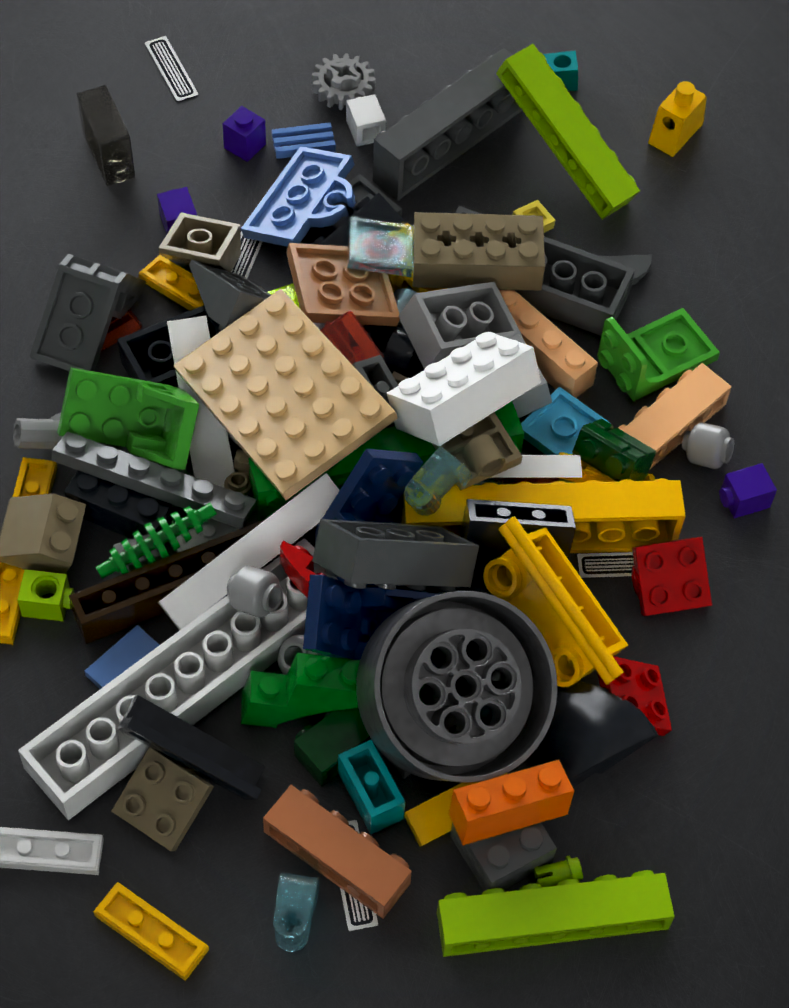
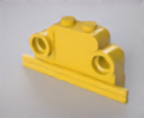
(556, 599)

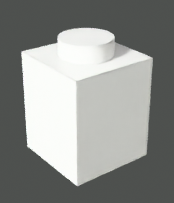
(365, 119)

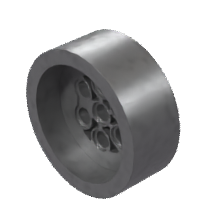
(399, 664)

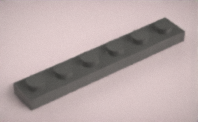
(152, 479)

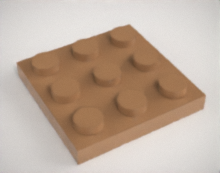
(331, 289)

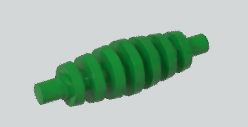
(156, 540)

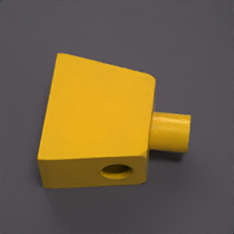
(682, 110)

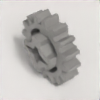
(342, 80)

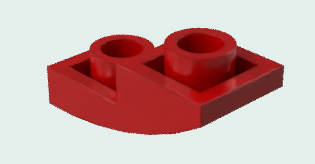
(297, 565)

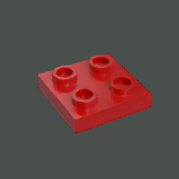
(671, 576)
(644, 688)

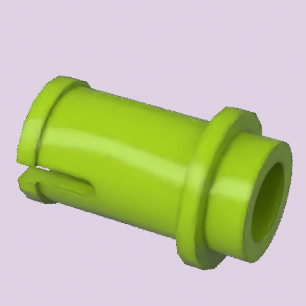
(559, 871)

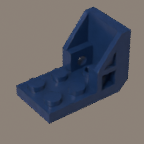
(374, 489)
(345, 617)

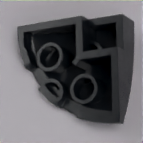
(592, 731)

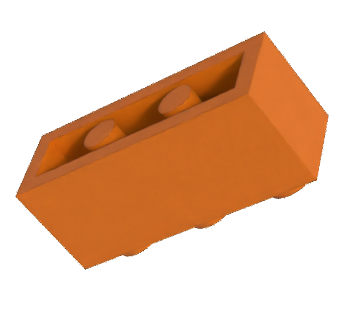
(510, 802)

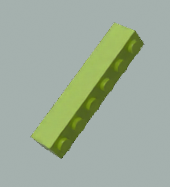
(567, 131)
(554, 913)

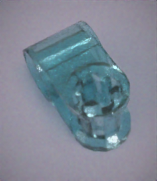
(294, 906)

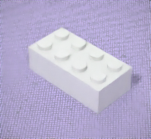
(464, 387)

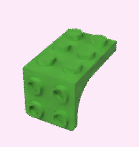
(654, 353)

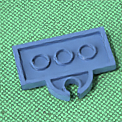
(303, 198)

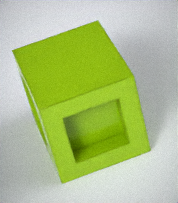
(39, 583)

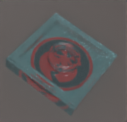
(380, 246)

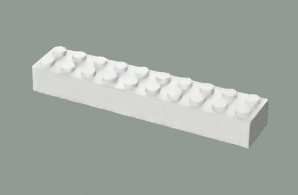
(184, 675)

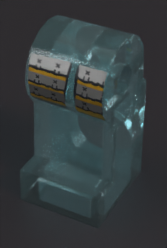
(434, 481)

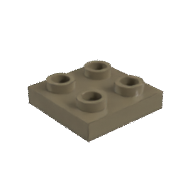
(484, 450)
(162, 799)

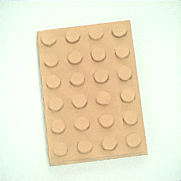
(285, 393)

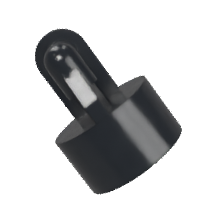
(399, 352)

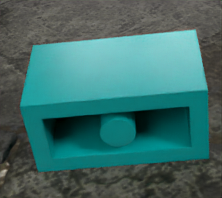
(371, 786)

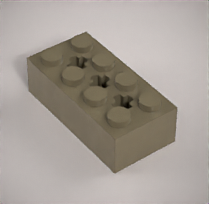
(478, 249)

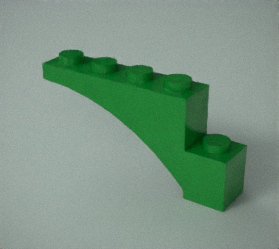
(310, 687)

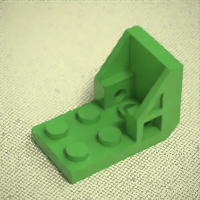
(130, 413)

